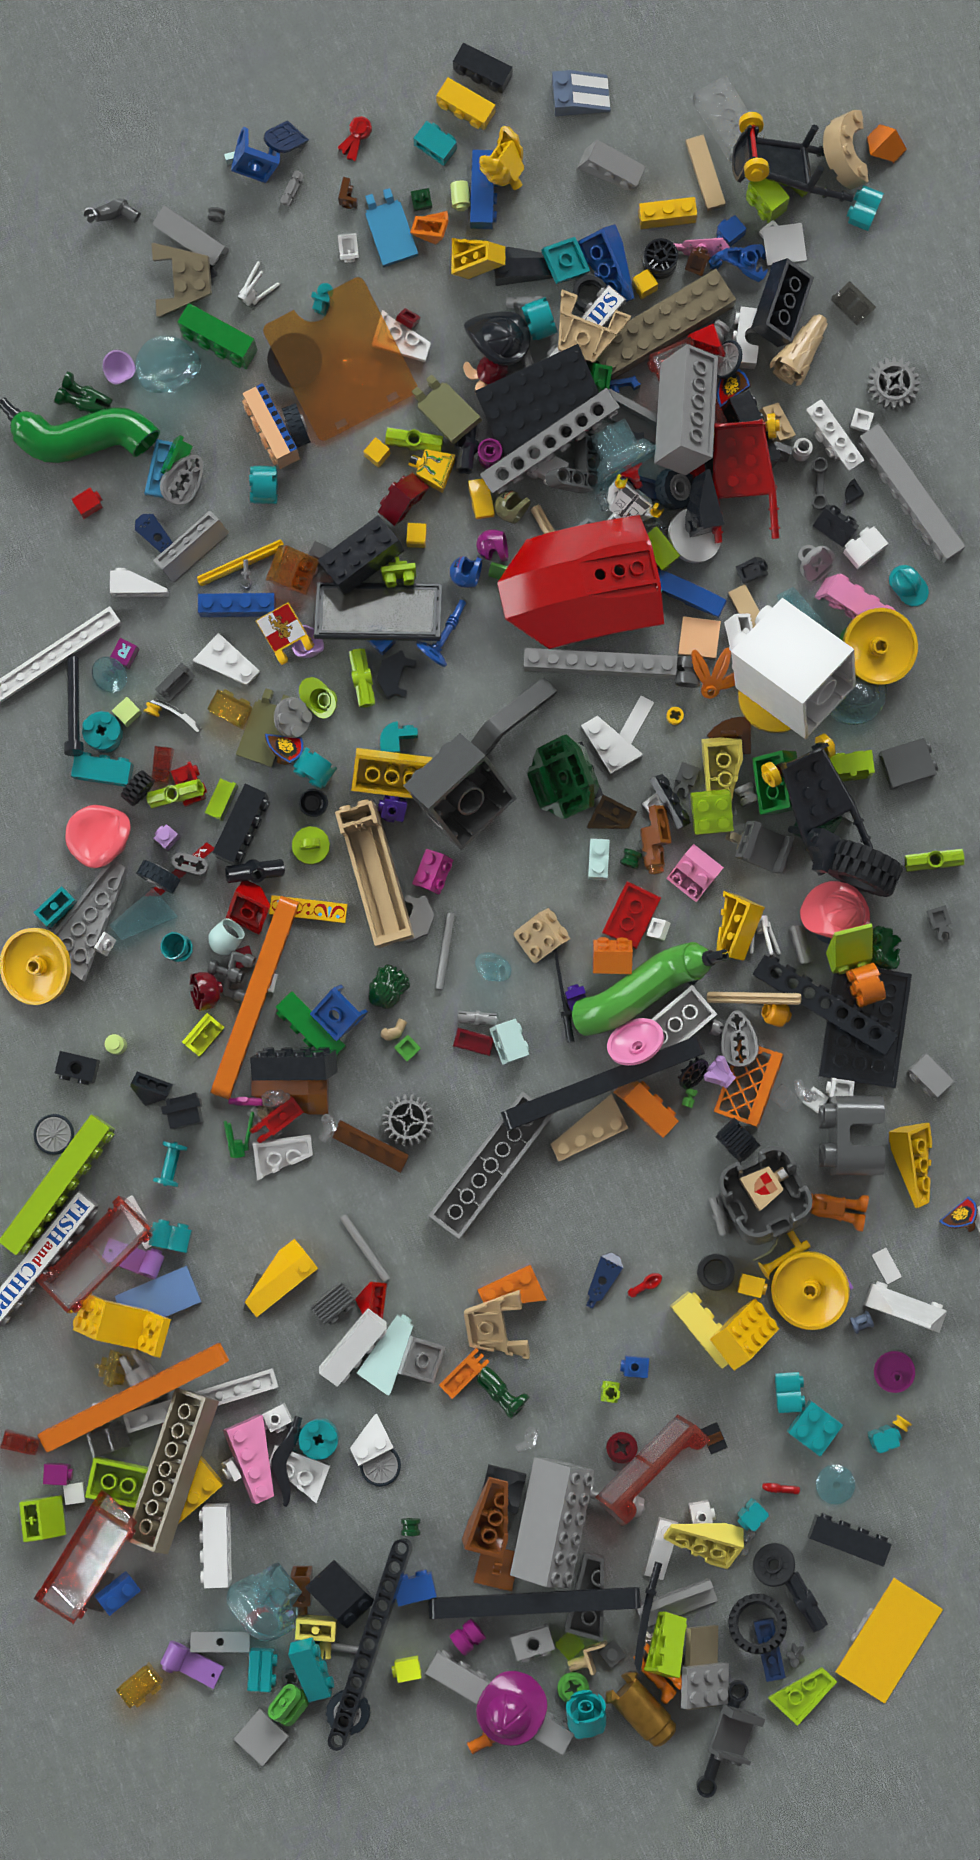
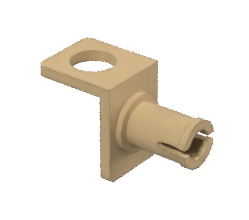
(586, 1660)

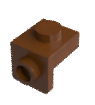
(697, 260)

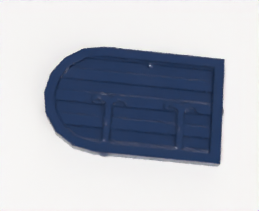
(284, 138)

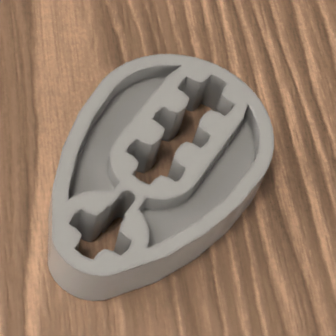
(190, 487)
(728, 1044)

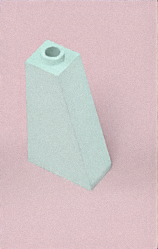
(385, 1359)

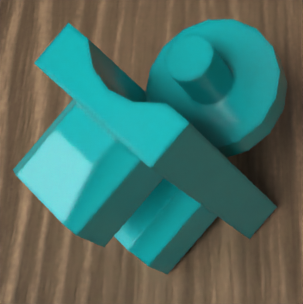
(321, 299)

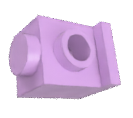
(166, 837)

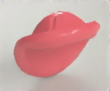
(97, 835)
(834, 908)

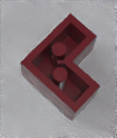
(402, 497)

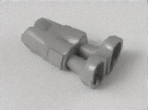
(138, 1371)

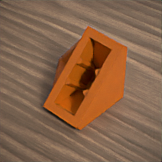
(885, 143)
(430, 227)

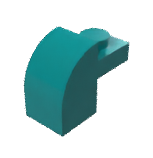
(392, 735)

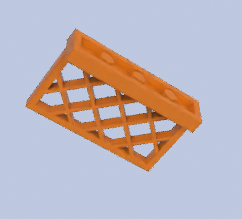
(763, 1093)

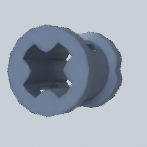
(861, 1322)

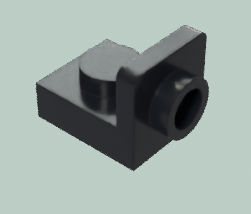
(752, 569)

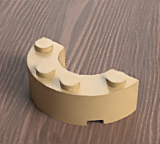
(840, 149)

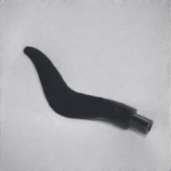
(281, 1456)

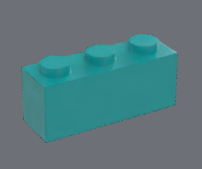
(102, 769)
(311, 1669)

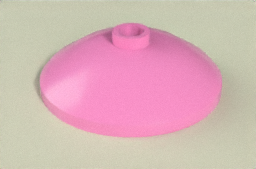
(635, 1041)

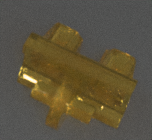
(111, 1377)

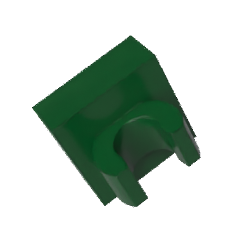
(421, 199)

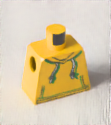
(433, 468)

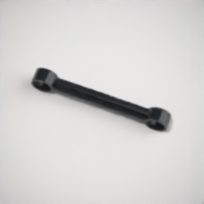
(713, 1764)

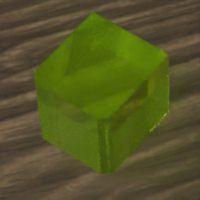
(570, 1645)

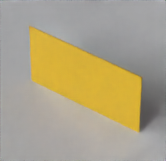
(889, 1640)

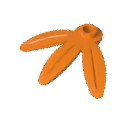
(715, 680)

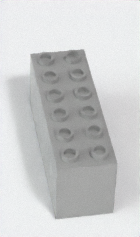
(686, 410)
(552, 1523)

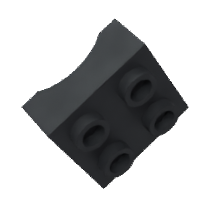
(515, 1484)

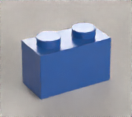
(416, 1588)
(117, 1593)

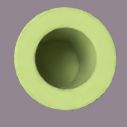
(460, 195)
(115, 1044)

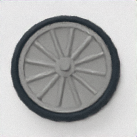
(731, 362)
(53, 1134)
(382, 1469)

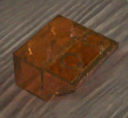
(292, 569)

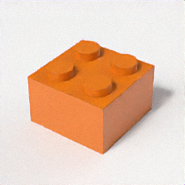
(612, 956)

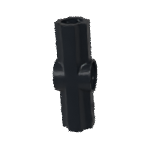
(467, 448)
(245, 872)
(806, 1602)

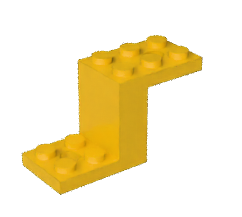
(122, 1325)

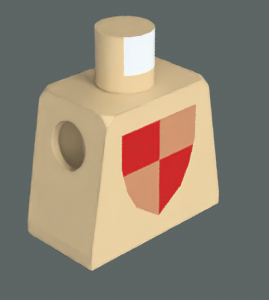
(763, 1185)

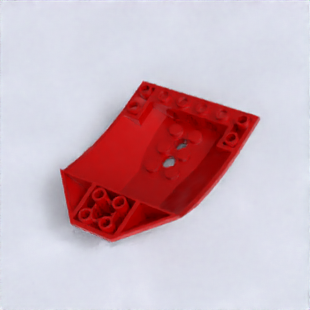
(554, 587)

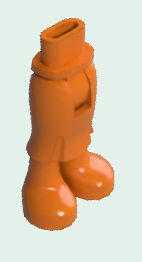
(834, 1208)

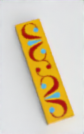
(315, 910)

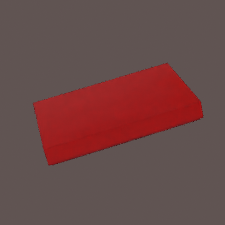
(631, 914)

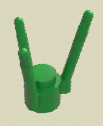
(236, 1147)

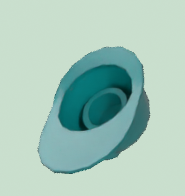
(908, 585)

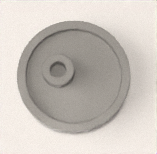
(292, 717)

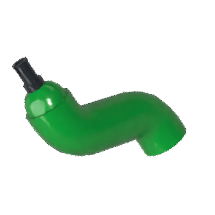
(81, 435)

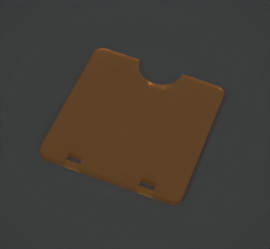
(342, 361)

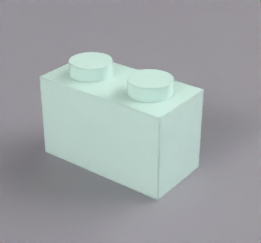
(598, 859)
(509, 1041)

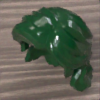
(883, 948)
(387, 987)

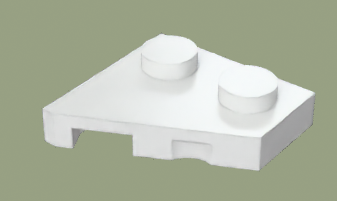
(371, 1442)

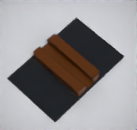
(716, 1438)

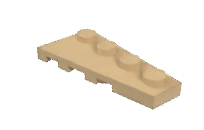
(593, 1128)

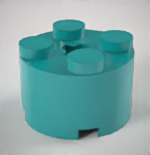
(541, 319)
(263, 484)
(92, 728)
(314, 768)
(308, 1442)
(586, 1714)

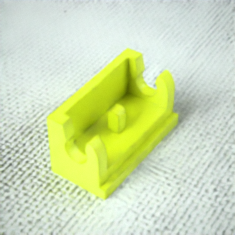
(203, 1034)

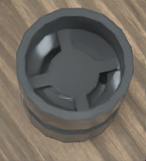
(686, 676)

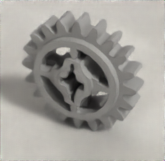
(888, 378)

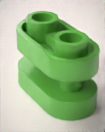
(288, 1705)

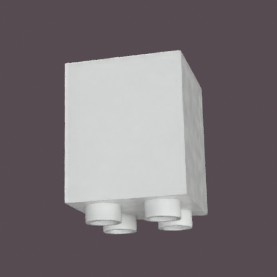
(793, 667)

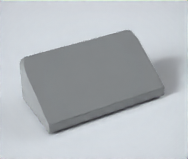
(800, 944)

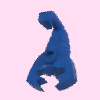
(743, 258)

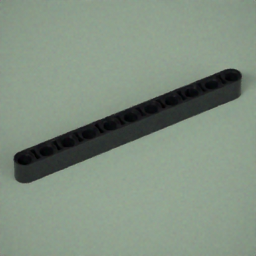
(601, 1083)
(534, 1603)
(363, 1651)

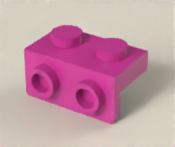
(433, 871)

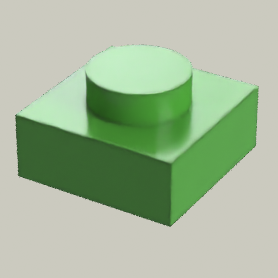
(407, 1048)

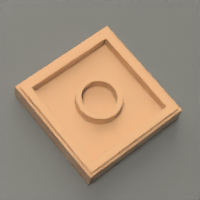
(700, 636)

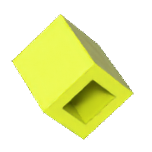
(407, 1669)

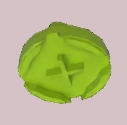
(310, 845)

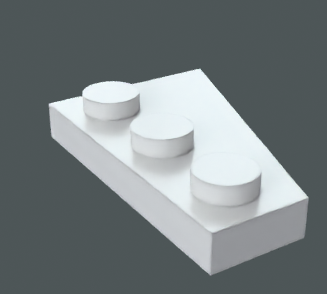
(278, 1153)

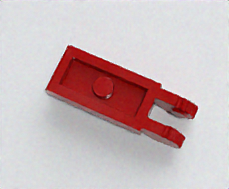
(278, 1119)

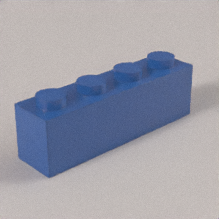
(482, 195)
(236, 604)

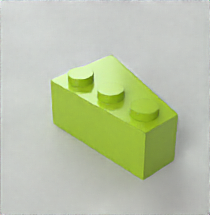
(854, 765)
(667, 1645)

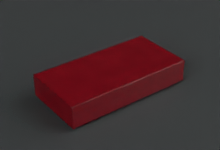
(473, 1042)

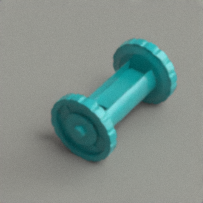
(170, 1164)

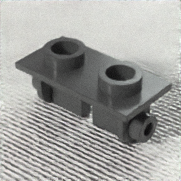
(175, 682)

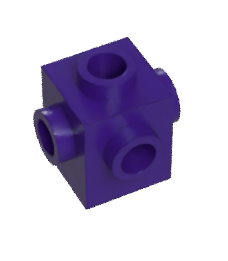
(392, 808)

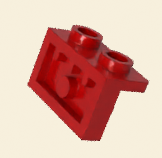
(185, 774)

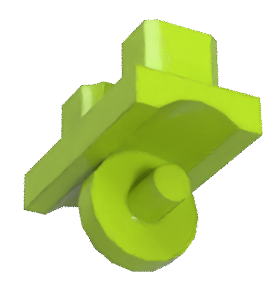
(398, 570)

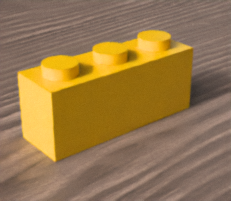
(465, 104)
(667, 213)

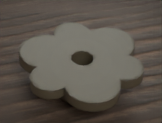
(263, 1111)

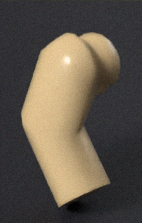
(394, 1033)

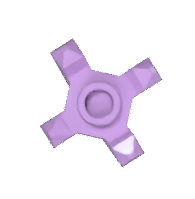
(719, 1072)

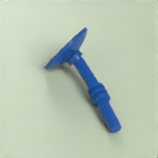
(434, 650)

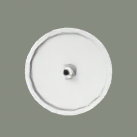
(691, 549)

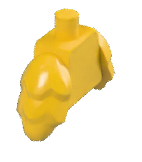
(506, 160)

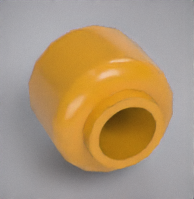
(776, 1014)

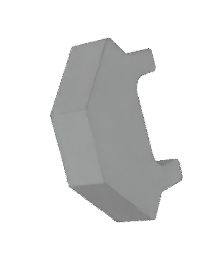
(421, 916)

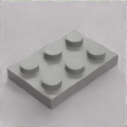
(704, 1685)

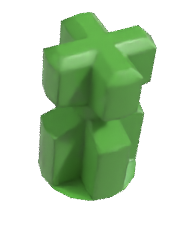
(688, 1101)

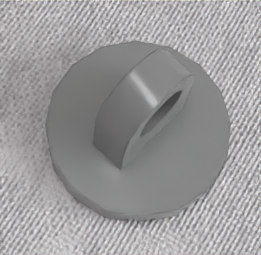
(816, 563)

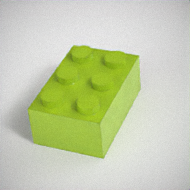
(118, 1479)

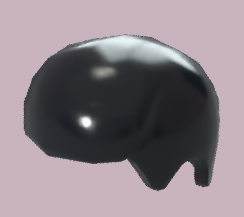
(313, 802)

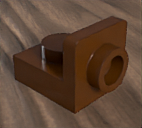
(345, 196)

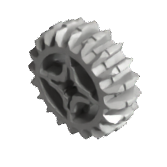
(424, 1123)

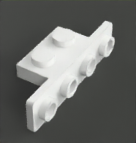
(833, 436)

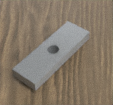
(208, 1642)

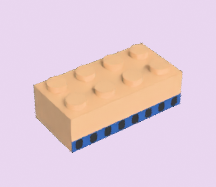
(268, 422)

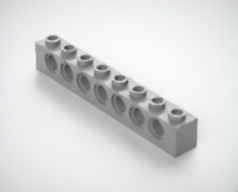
(492, 475)

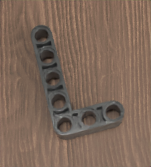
(584, 475)
(512, 715)

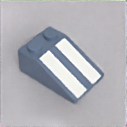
(580, 93)

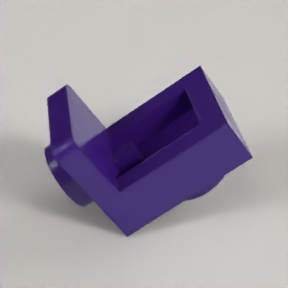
(573, 994)

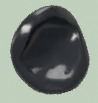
(500, 336)

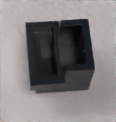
(183, 1111)

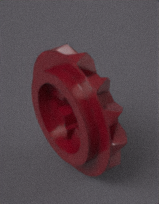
(631, 1448)

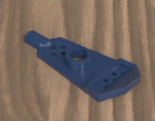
(151, 531)
(607, 1272)

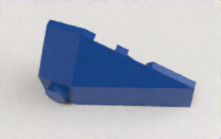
(607, 258)

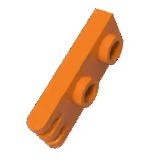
(463, 1374)

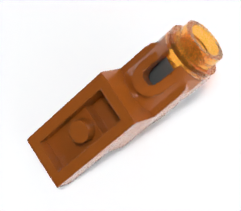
(654, 838)

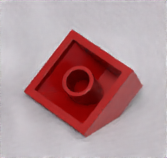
(249, 907)

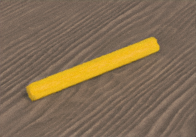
(237, 564)

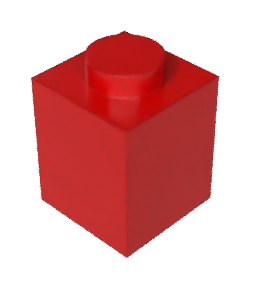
(87, 502)

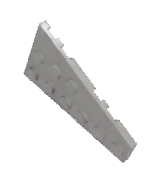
(90, 917)

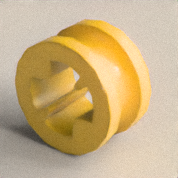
(152, 709)
(676, 710)
(902, 1423)

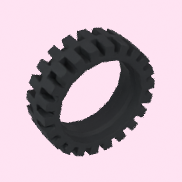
(733, 1621)

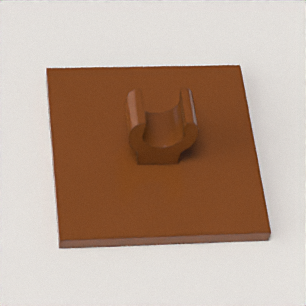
(495, 1571)

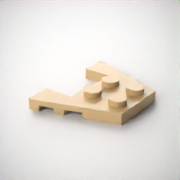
(589, 335)
(487, 1326)

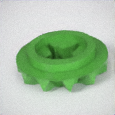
(564, 1684)

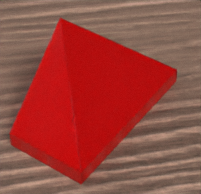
(708, 340)
(373, 1298)

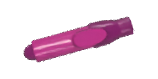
(240, 1101)

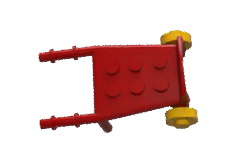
(744, 464)

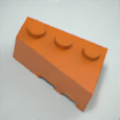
(648, 1107)
(522, 1280)

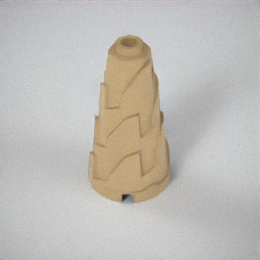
(795, 358)

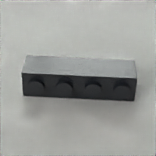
(850, 1540)

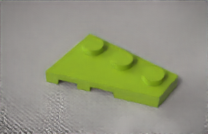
(803, 1695)

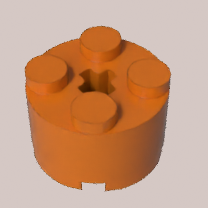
(866, 984)

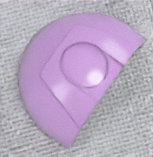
(118, 367)
(299, 649)

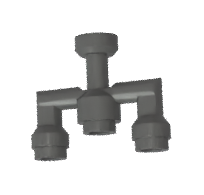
(232, 973)

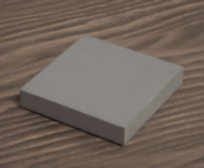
(421, 1359)
(261, 1737)

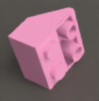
(694, 873)

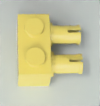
(320, 1628)

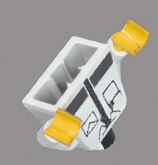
(627, 501)

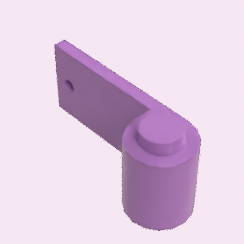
(144, 1262)
(179, 1658)

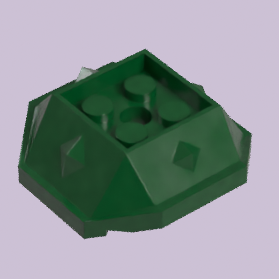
(563, 778)

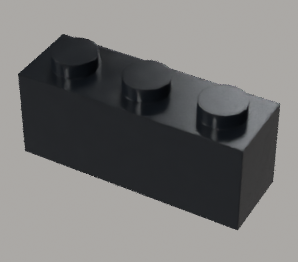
(482, 68)

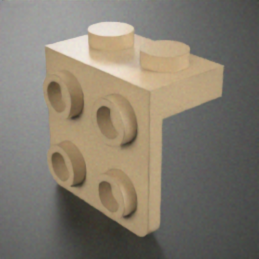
(541, 935)

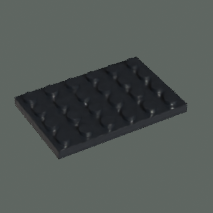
(537, 398)
(850, 1058)

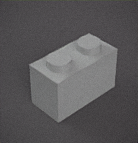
(930, 1076)

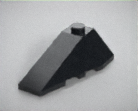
(521, 267)

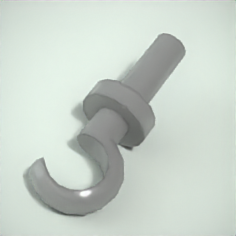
(246, 573)

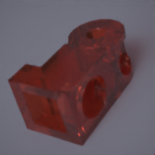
(162, 764)
(20, 1442)

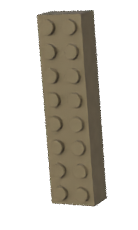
(668, 322)
(172, 1469)

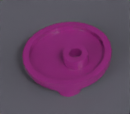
(894, 1371)

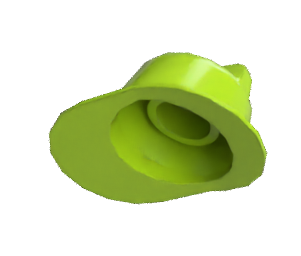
(318, 697)

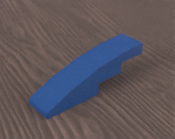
(691, 594)

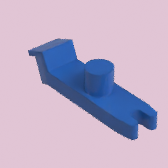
(633, 382)

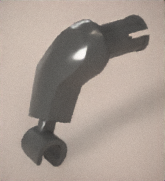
(111, 211)

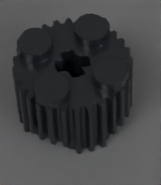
(737, 1140)

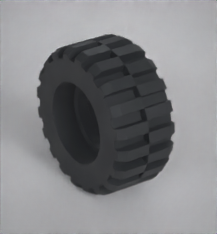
(865, 868)

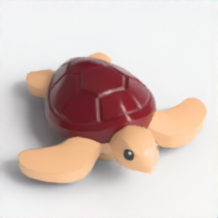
(486, 372)

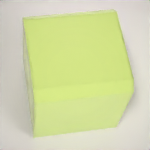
(126, 711)

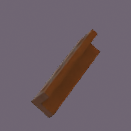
(370, 1146)

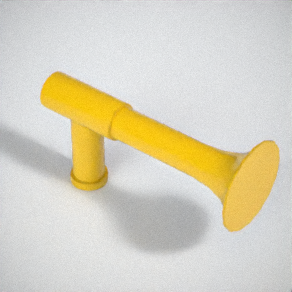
(799, 1247)

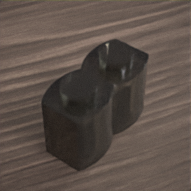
(109, 1439)

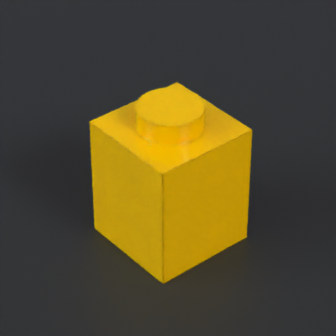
(751, 1285)

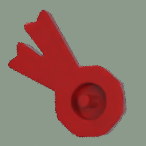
(360, 129)

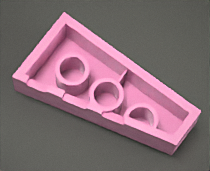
(847, 596)
(251, 1456)

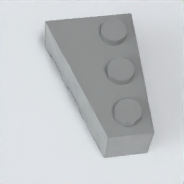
(611, 165)

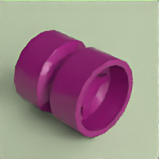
(489, 452)
(467, 1637)

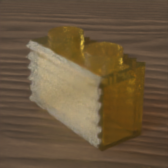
(230, 708)
(140, 1685)

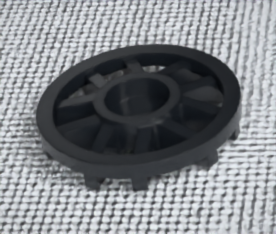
(692, 1072)

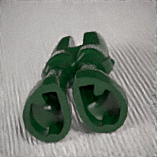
(88, 394)
(499, 1393)

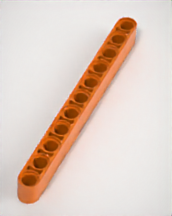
(254, 997)
(133, 1397)

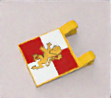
(282, 629)

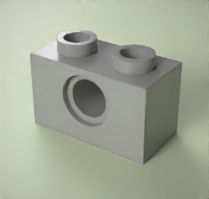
(539, 1633)

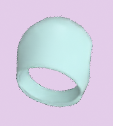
(223, 942)

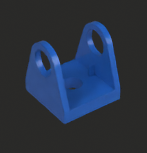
(247, 157)
(348, 1014)

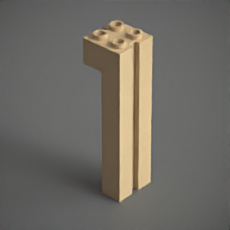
(375, 873)

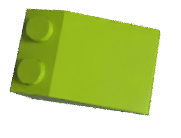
(850, 948)

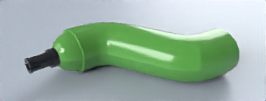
(644, 987)

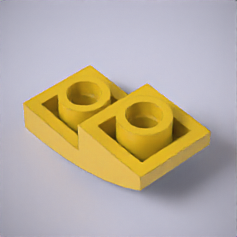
(481, 499)

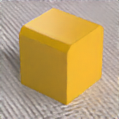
(644, 284)
(377, 452)
(416, 535)

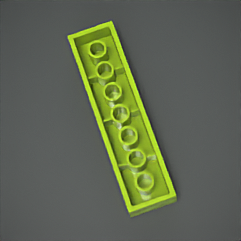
(56, 1185)

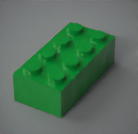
(217, 336)

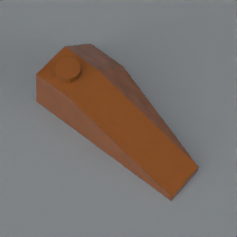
(309, 1094)
(488, 1523)

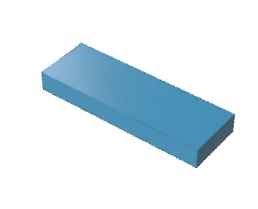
(154, 477)

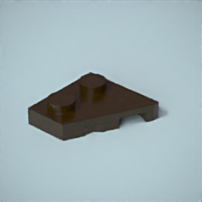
(611, 815)

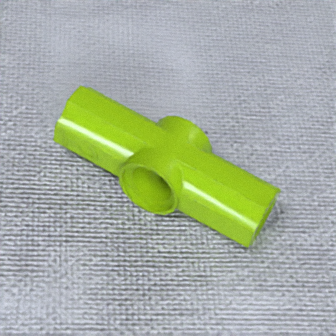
(401, 438)
(362, 678)
(184, 791)
(946, 858)
(610, 1391)

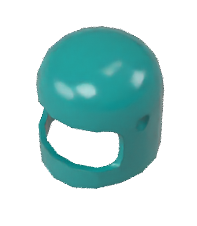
(176, 947)

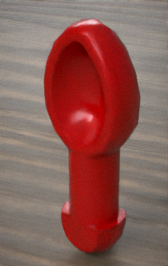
(649, 1282)
(778, 1488)

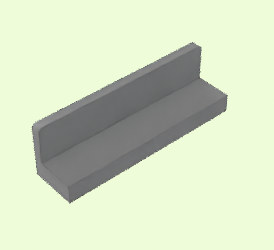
(189, 235)
(637, 417)
(191, 546)
(682, 1600)

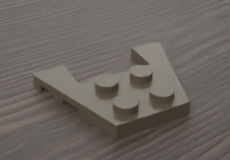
(190, 277)

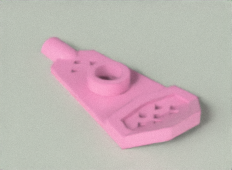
(713, 245)

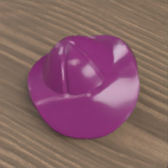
(512, 1708)

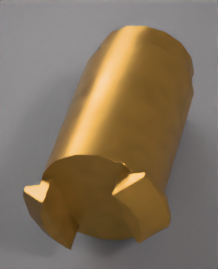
(642, 1711)

